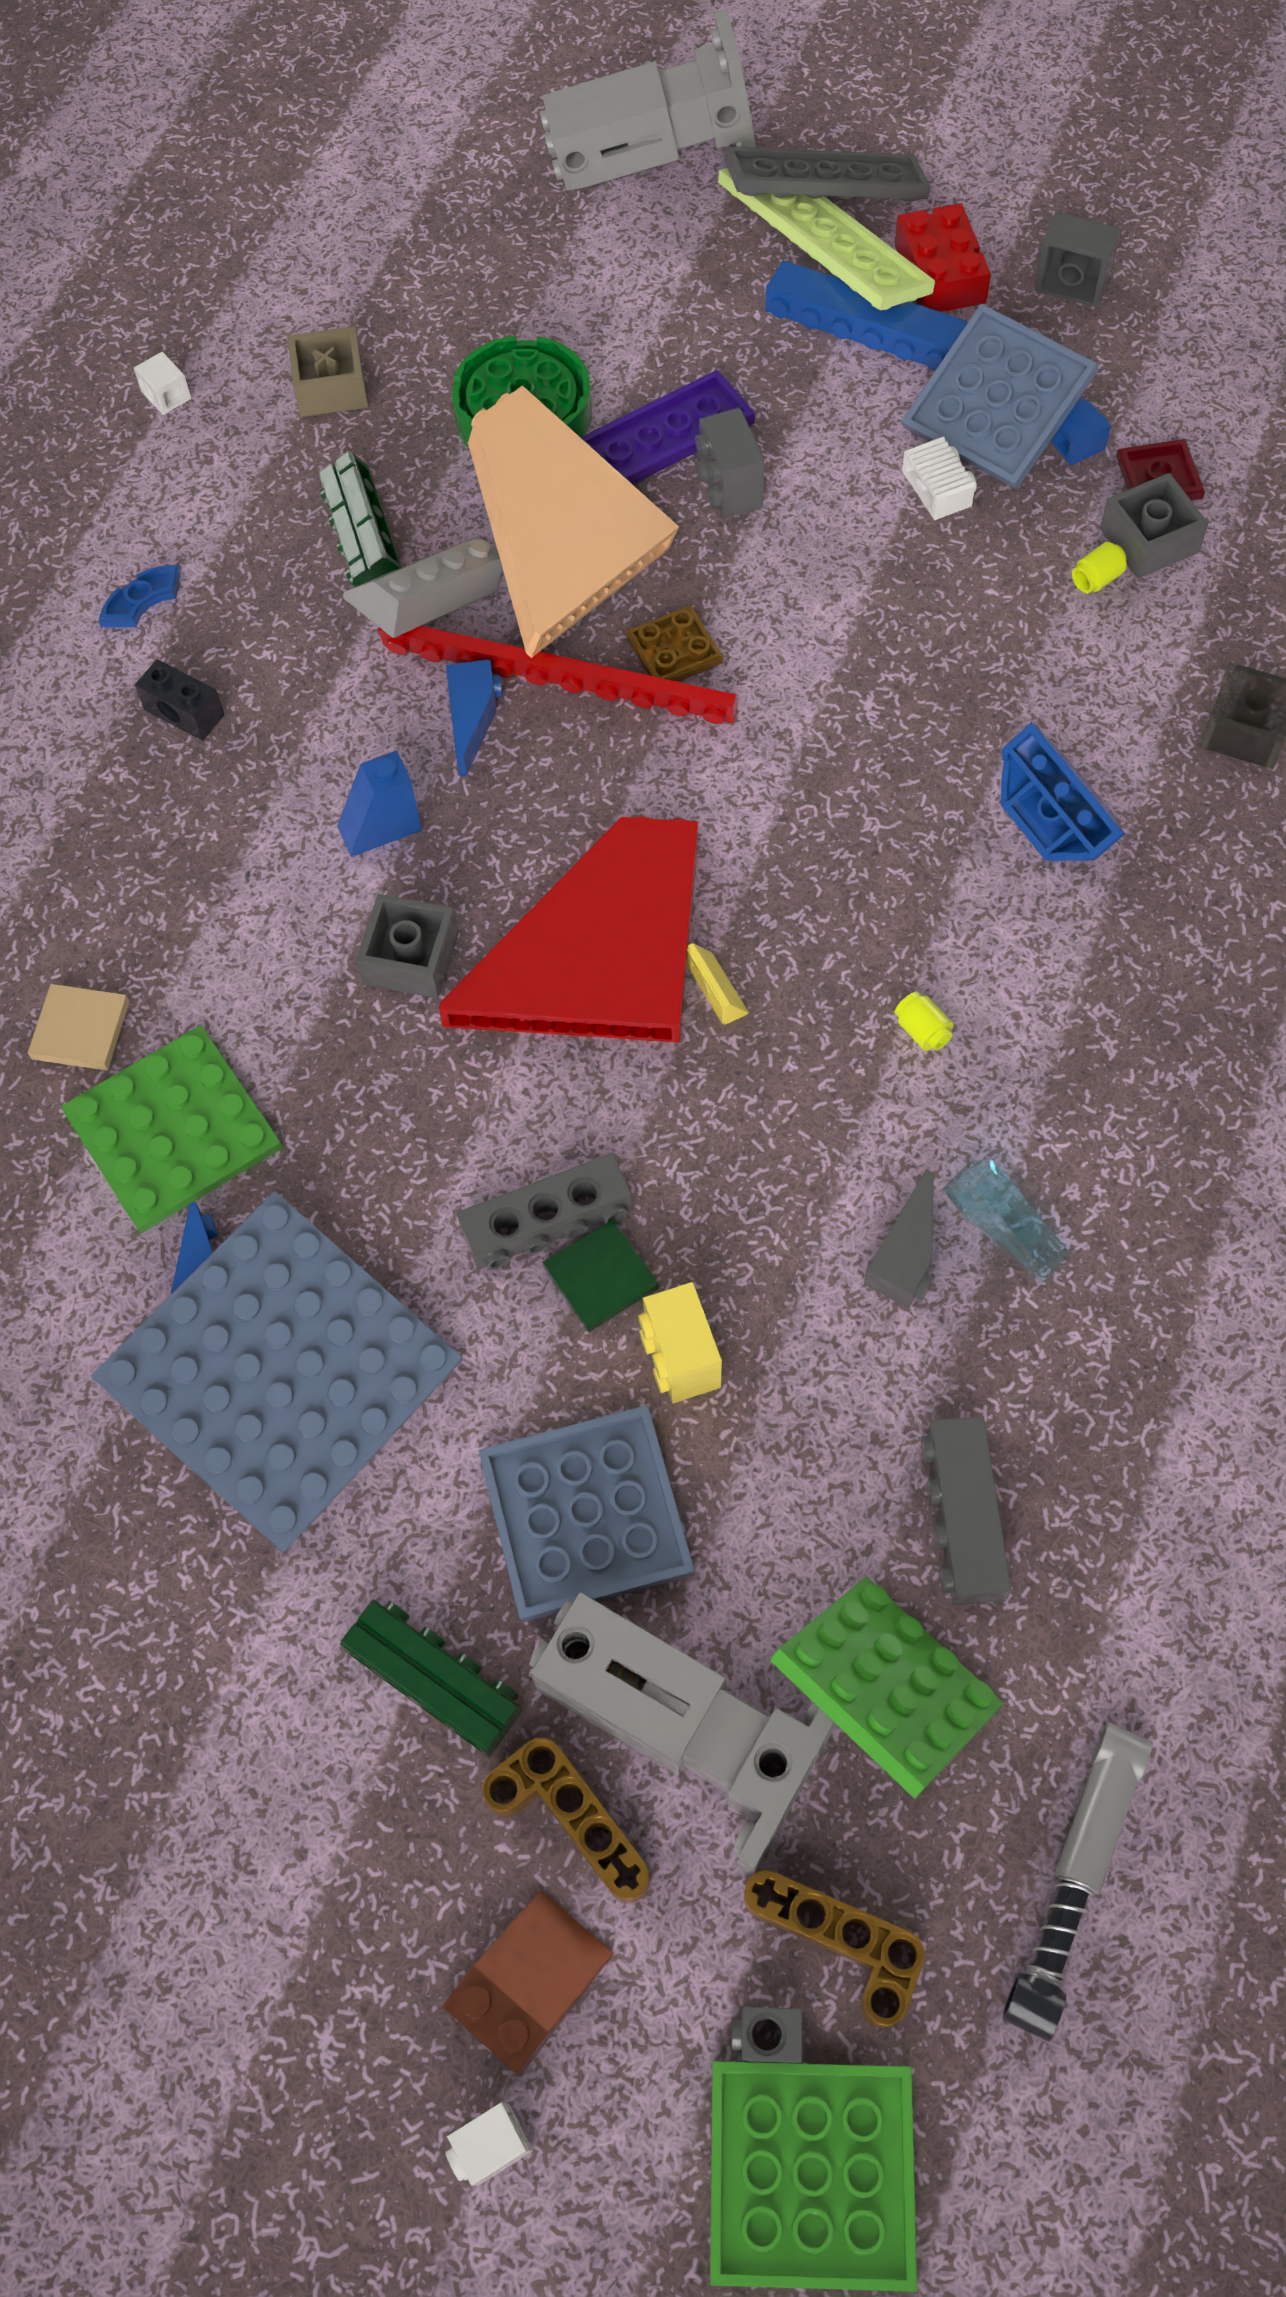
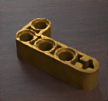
(576, 1824)
(829, 1936)

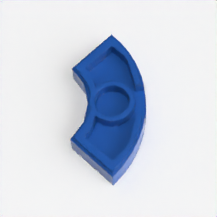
(128, 604)

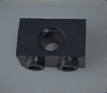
(180, 699)

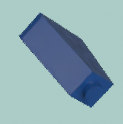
(379, 805)

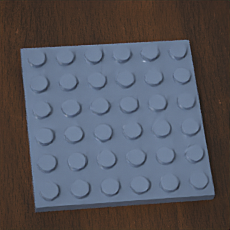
(277, 1370)

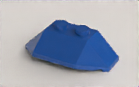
(1054, 801)

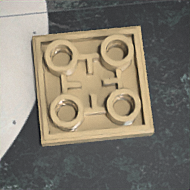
(78, 1027)

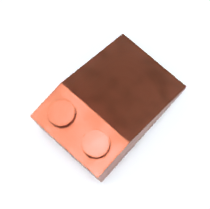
(527, 1982)

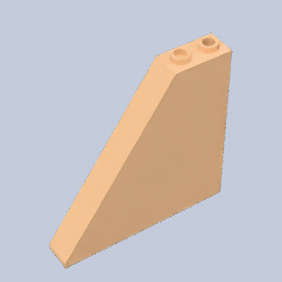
(558, 516)

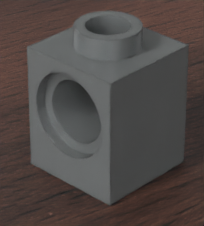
(790, 2027)

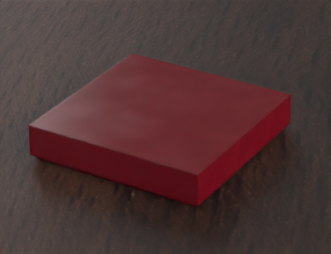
(1154, 460)

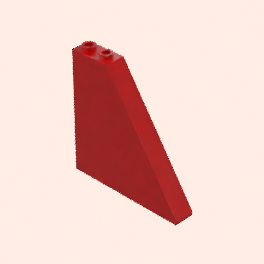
(598, 948)

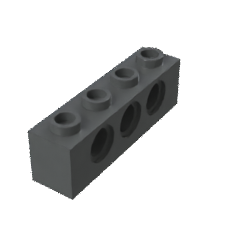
(556, 1193)

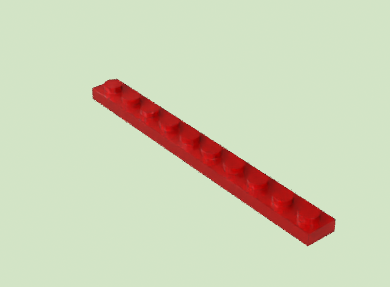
(569, 673)

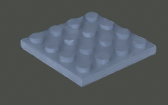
(1000, 395)
(585, 1512)

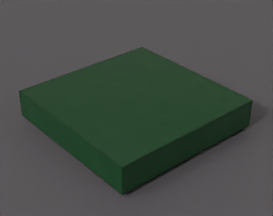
(600, 1275)

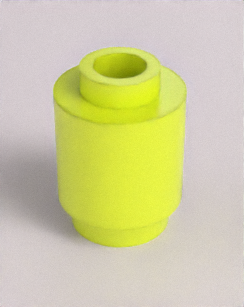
(1099, 567)
(924, 1021)

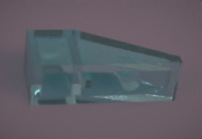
(1006, 1217)

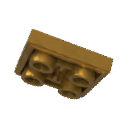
(674, 645)

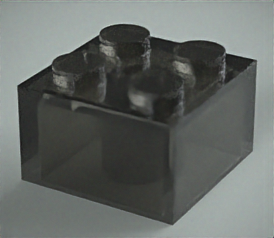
(1248, 716)

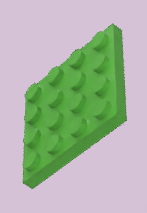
(171, 1128)
(888, 1684)
(812, 2177)

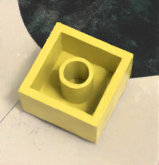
(681, 1343)

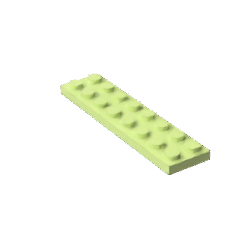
(840, 245)

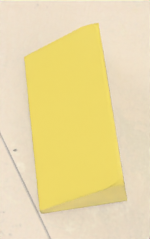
(715, 984)

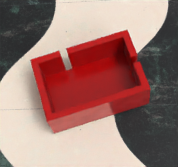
(948, 253)

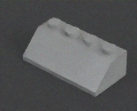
(429, 587)

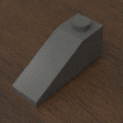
(906, 1254)

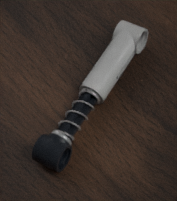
(1116, 1769)

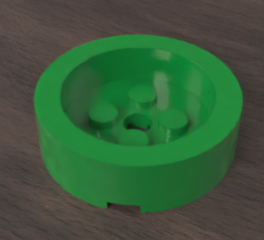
(541, 366)

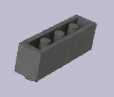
(967, 1511)

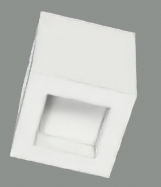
(162, 383)

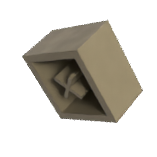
(327, 371)

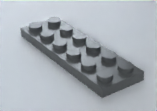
(826, 173)

